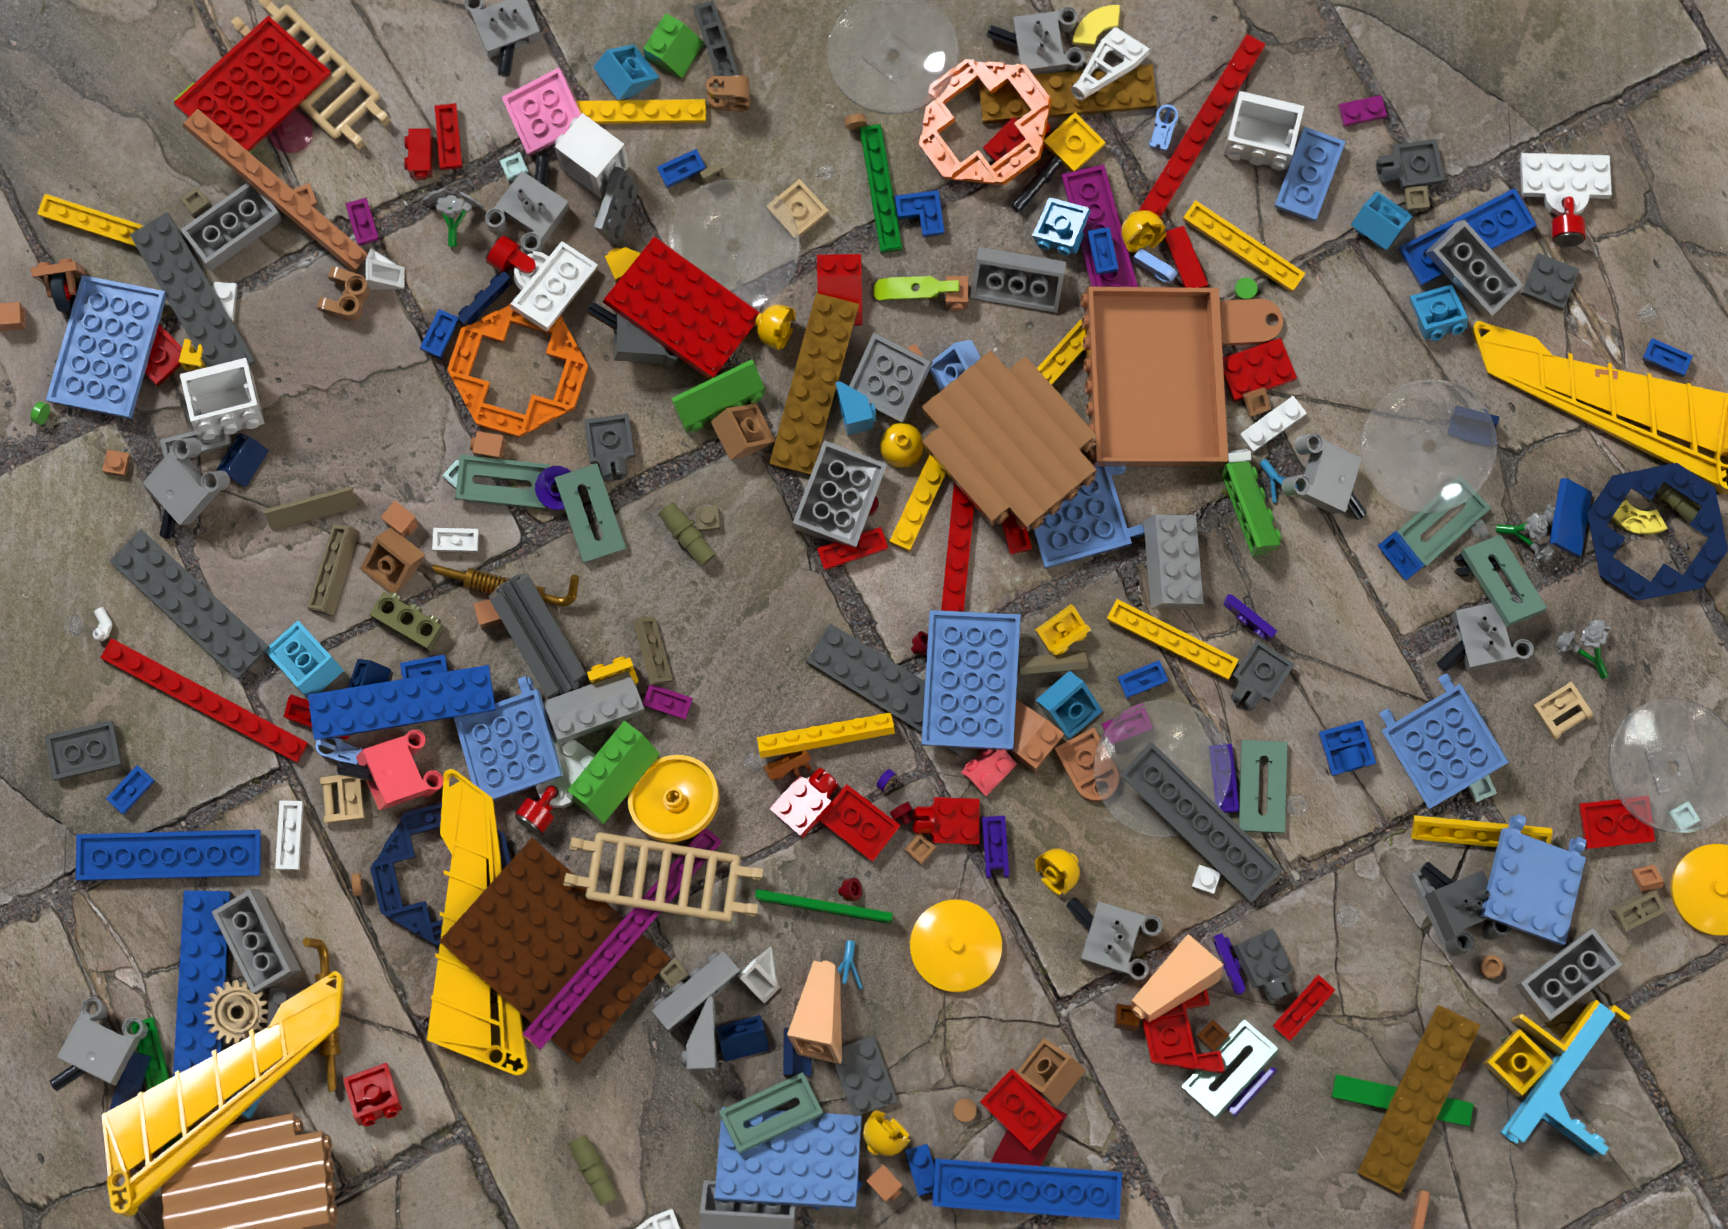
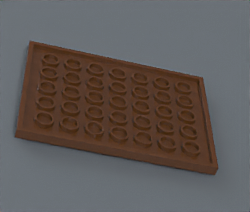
(536, 934)

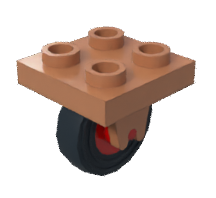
(59, 280)

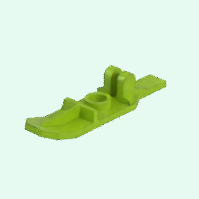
(902, 288)

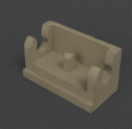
(1637, 910)

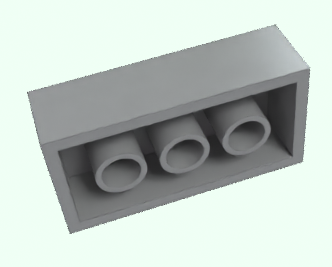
(231, 225)
(1474, 268)
(1173, 562)
(1568, 975)

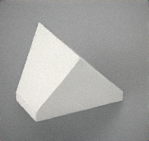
(383, 273)
(761, 976)

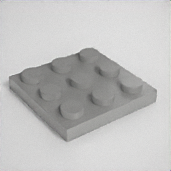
(890, 376)

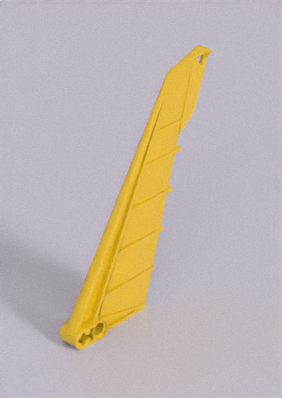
(1663, 405)
(460, 998)
(160, 1114)

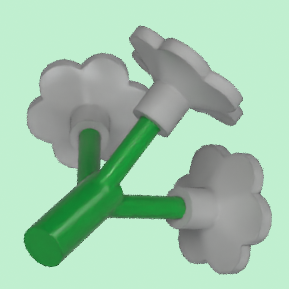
(448, 207)

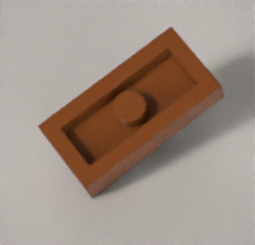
(792, 761)

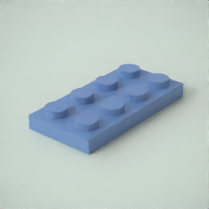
(1309, 174)

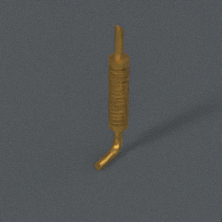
(486, 582)
(330, 1043)

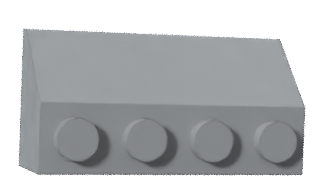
(1018, 279)
(593, 707)
(256, 940)
(692, 995)
(742, 1214)

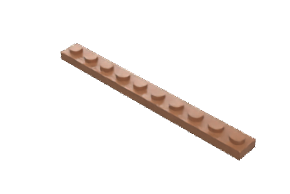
(275, 190)

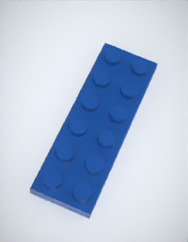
(1493, 221)

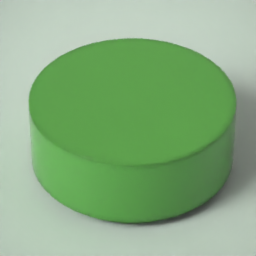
(1245, 288)
(40, 413)

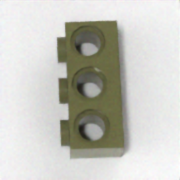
(412, 631)

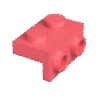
(988, 769)

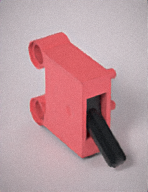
(392, 771)

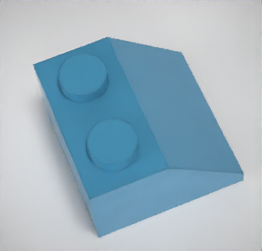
(625, 71)
(1381, 220)
(855, 409)
(1069, 704)

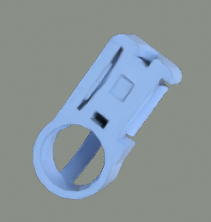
(1163, 131)
(1158, 268)
(342, 751)

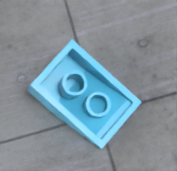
(304, 660)

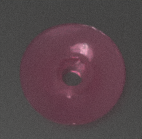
(296, 139)

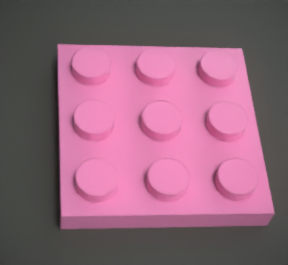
(542, 110)

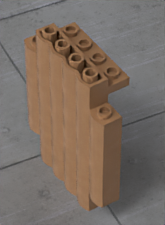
(1009, 441)
(256, 1179)

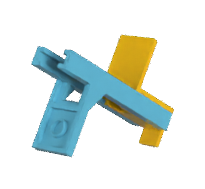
(1544, 1097)

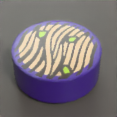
(886, 780)

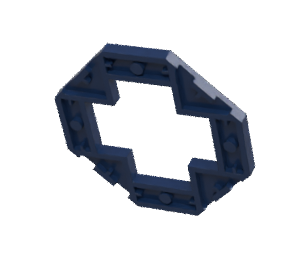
(1646, 483)
(399, 849)

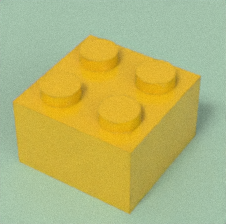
(1518, 1063)

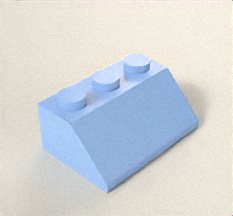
(953, 362)

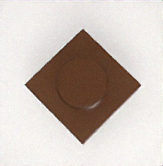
(1125, 1018)
(1212, 1035)

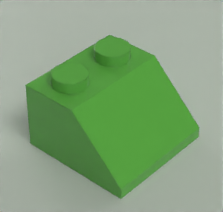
(673, 46)

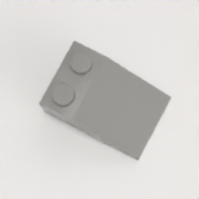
(701, 1046)

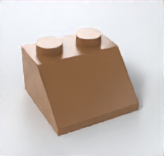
(742, 431)
(392, 560)
(1051, 1071)

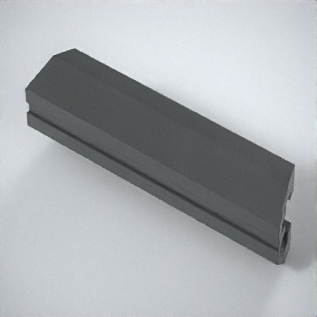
(538, 636)

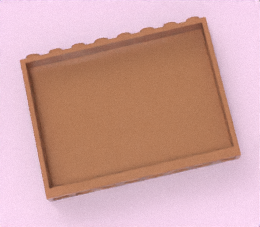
(1155, 376)

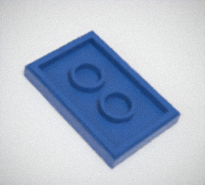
(1570, 517)

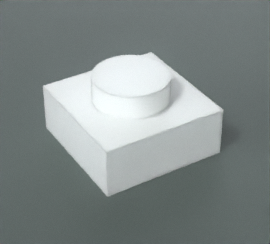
(1239, 455)
(1206, 879)

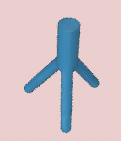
(1273, 475)
(848, 962)

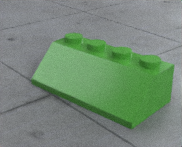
(712, 397)
(1250, 508)
(613, 772)

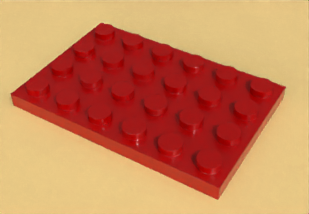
(255, 84)
(682, 308)

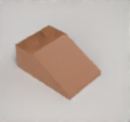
(1033, 737)

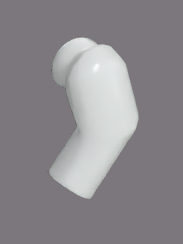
(105, 624)

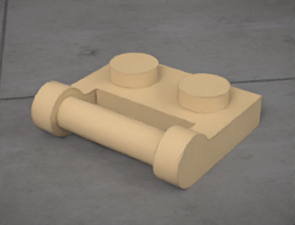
(1560, 703)
(350, 799)

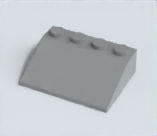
(839, 495)

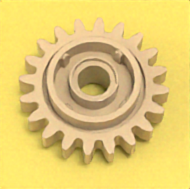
(220, 1012)

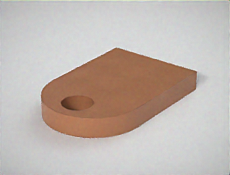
(1245, 321)
(1078, 761)

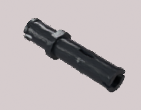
(1039, 180)

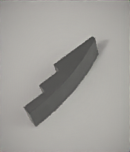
(715, 39)

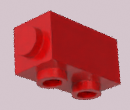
(420, 153)

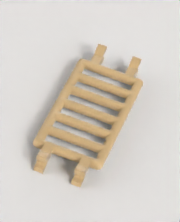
(344, 67)
(658, 905)

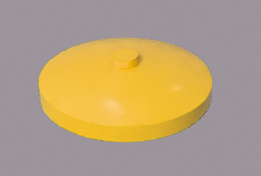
(674, 799)
(1701, 889)
(955, 946)

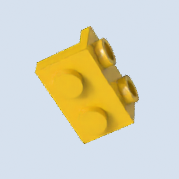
(1062, 630)
(619, 665)

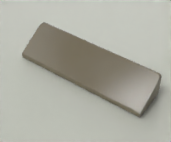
(311, 508)
(333, 569)

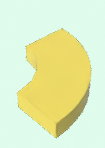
(1096, 23)
(1638, 521)

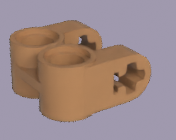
(735, 92)
(337, 308)

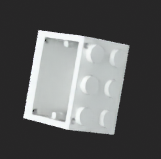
(1263, 130)
(590, 154)
(222, 399)

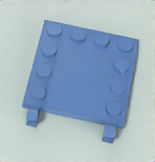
(1087, 523)
(1444, 744)
(511, 745)
(1534, 884)

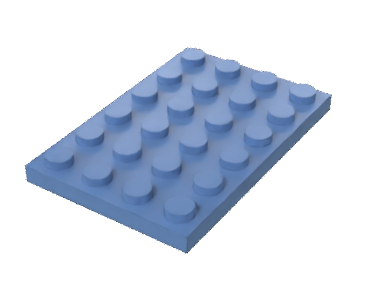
(106, 347)
(971, 680)
(799, 1168)

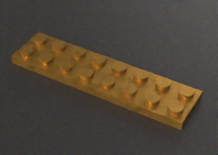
(1127, 93)
(814, 384)
(1418, 1098)

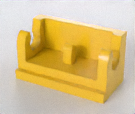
(190, 358)

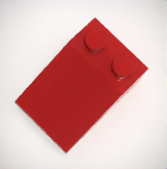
(841, 278)

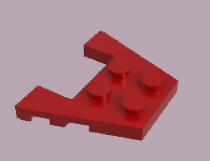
(1172, 1042)

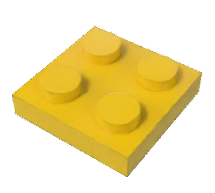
(1074, 142)

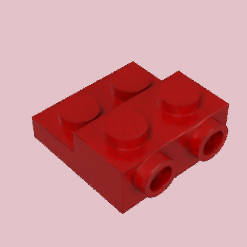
(373, 1095)

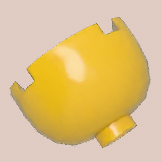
(1141, 230)
(774, 325)
(901, 445)
(1059, 870)
(884, 1136)

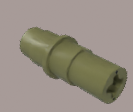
(1677, 501)
(686, 534)
(593, 1169)

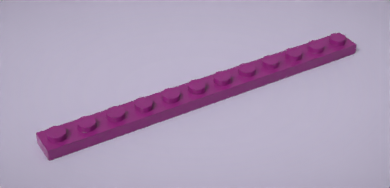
(612, 950)

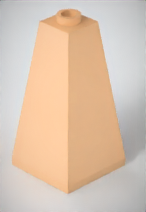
(1179, 978)
(817, 1020)

